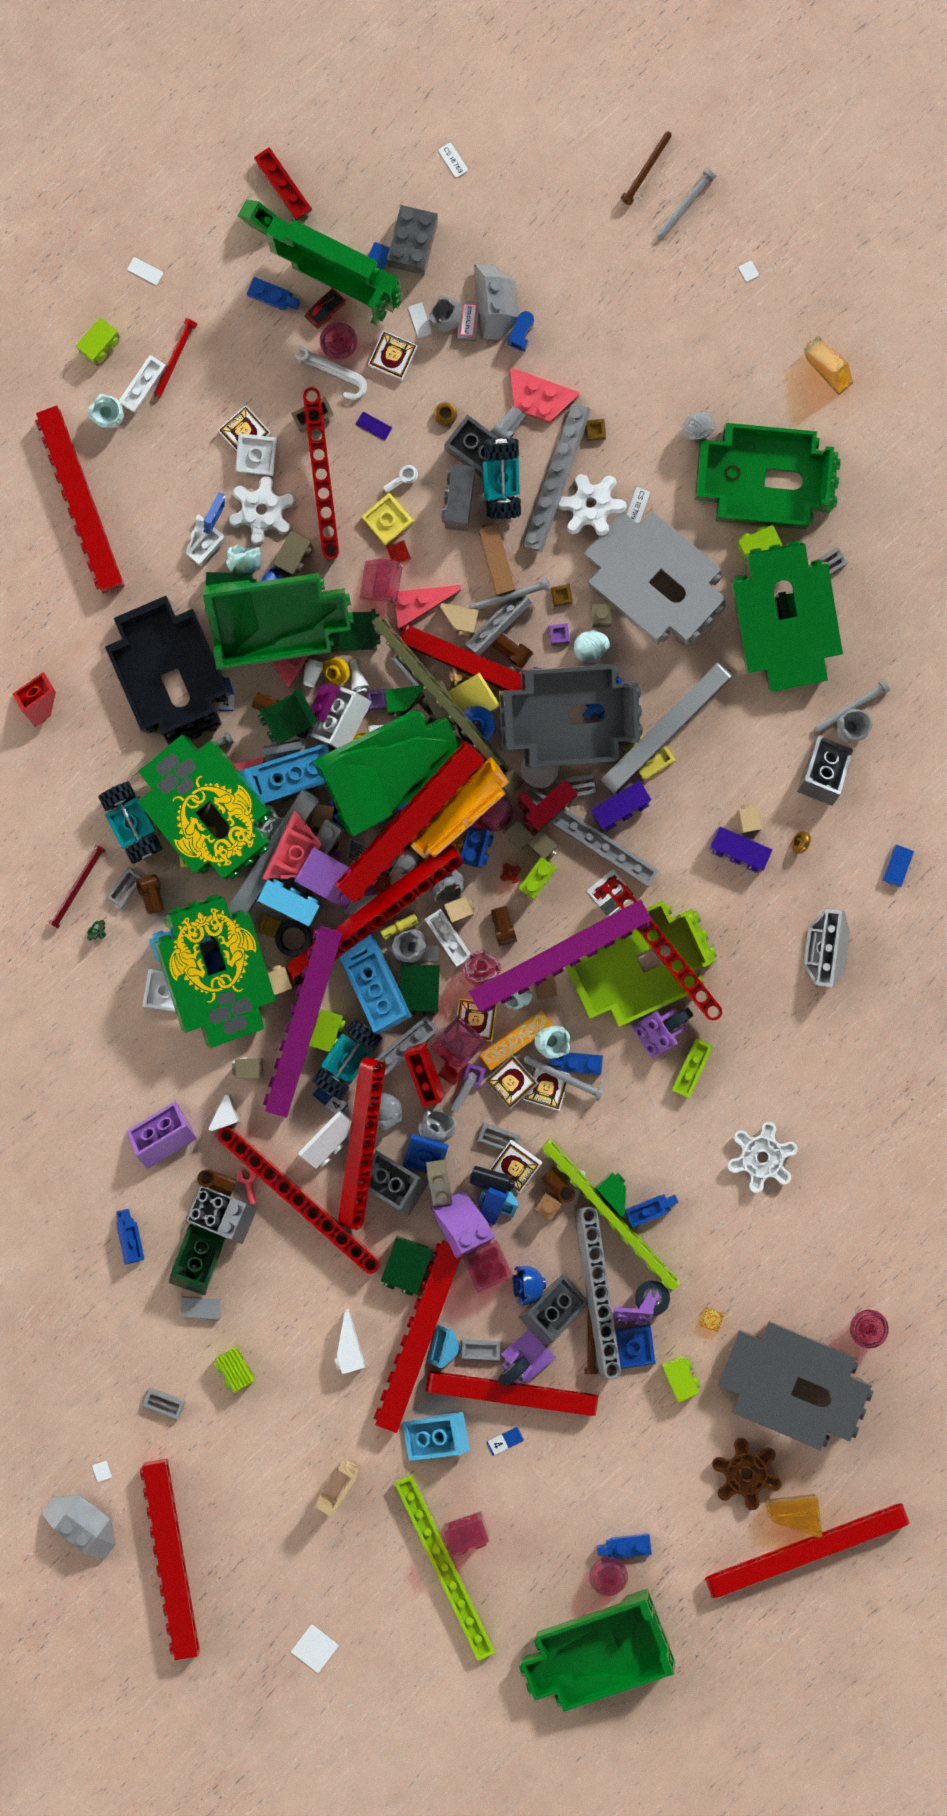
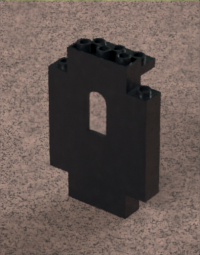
(154, 645)

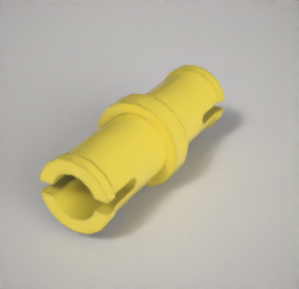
(399, 926)

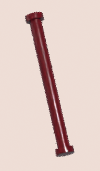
(77, 886)

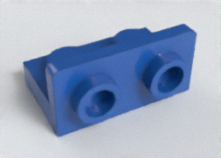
(475, 847)

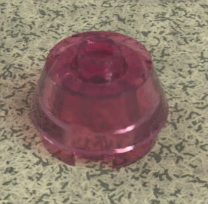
(338, 341)
(497, 816)
(481, 968)
(869, 1328)
(608, 1576)

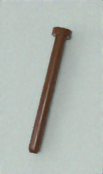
(628, 197)
(591, 1349)

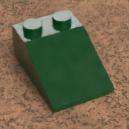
(196, 1259)

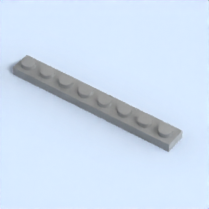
(557, 477)
(600, 843)

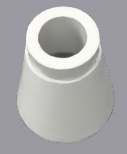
(312, 672)

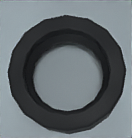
(279, 935)

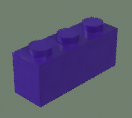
(621, 806)
(740, 850)

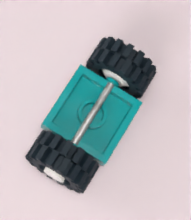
(501, 478)
(130, 822)
(346, 1058)

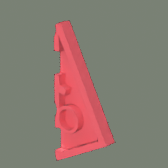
(414, 603)

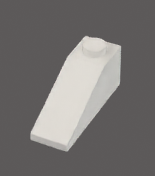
(349, 1351)

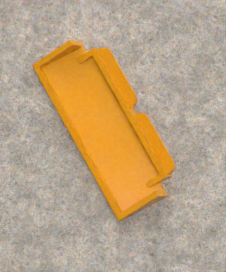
(463, 810)

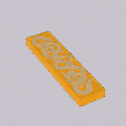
(515, 1040)

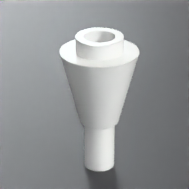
(358, 681)

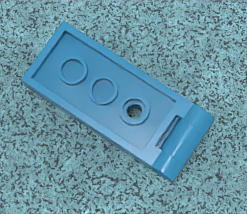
(294, 770)
(379, 993)

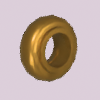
(445, 405)
(801, 842)

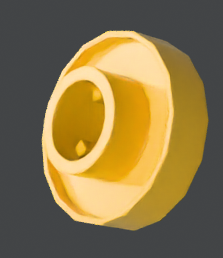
(336, 671)

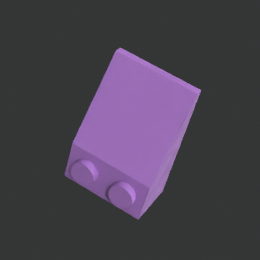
(320, 875)
(463, 1225)

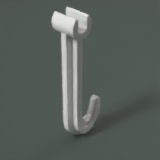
(335, 370)

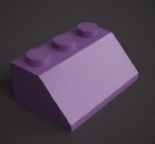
(161, 1135)

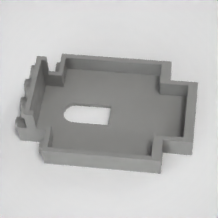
(633, 556)

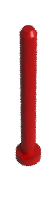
(189, 325)

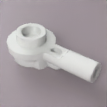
(407, 474)

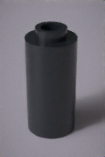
(492, 1179)

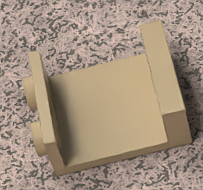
(329, 1505)

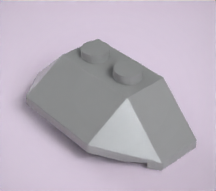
(496, 301)
(827, 948)
(81, 1524)

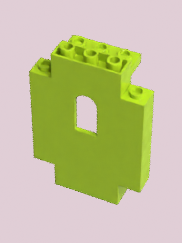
(616, 980)

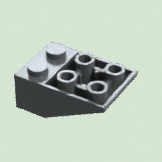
(221, 1214)

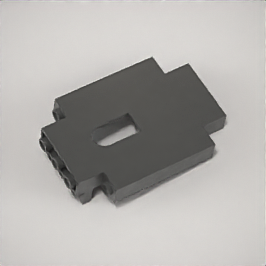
(539, 718)
(766, 1373)

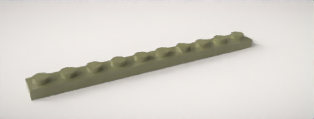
(432, 686)

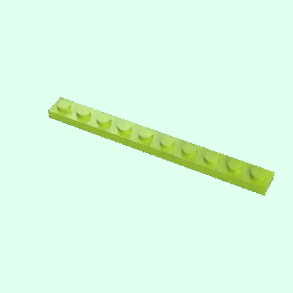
(616, 1222)
(444, 1567)

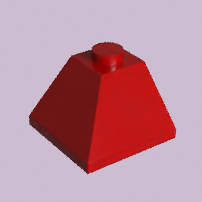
(36, 699)

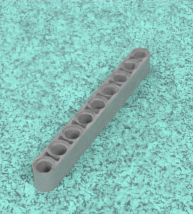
(667, 727)
(254, 883)
(603, 1300)

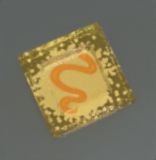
(711, 1319)

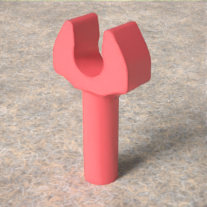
(248, 1185)

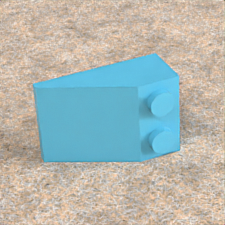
(436, 1436)

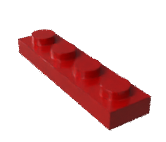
(283, 184)

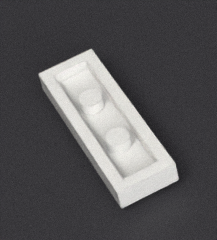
(142, 384)
(448, 937)

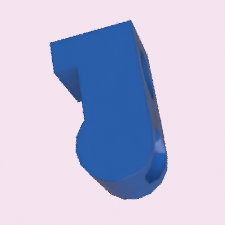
(519, 332)

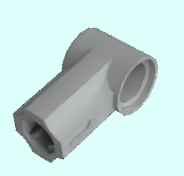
(509, 423)

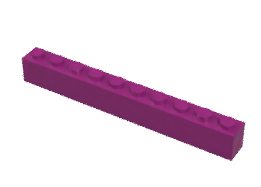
(560, 955)
(303, 1021)

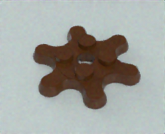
(751, 1486)

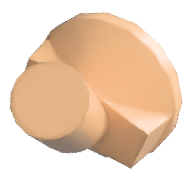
(456, 676)

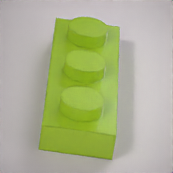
(692, 1067)

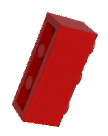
(424, 1074)

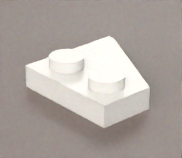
(203, 544)

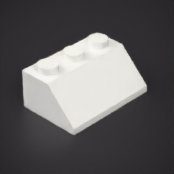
(342, 719)
(327, 1140)

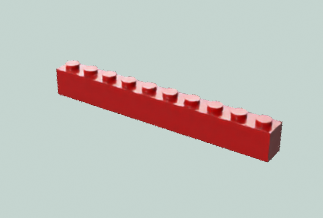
(80, 500)
(409, 822)
(418, 1338)
(171, 1559)

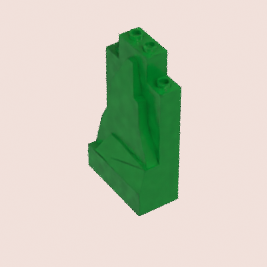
(274, 619)
(385, 768)
(599, 1654)

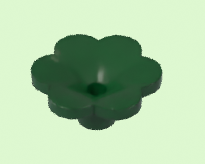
(96, 930)

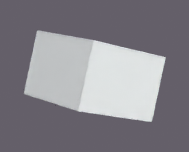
(225, 1114)

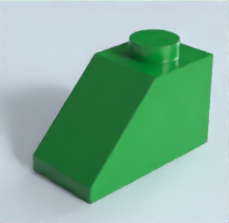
(256, 215)
(402, 699)
(614, 1191)

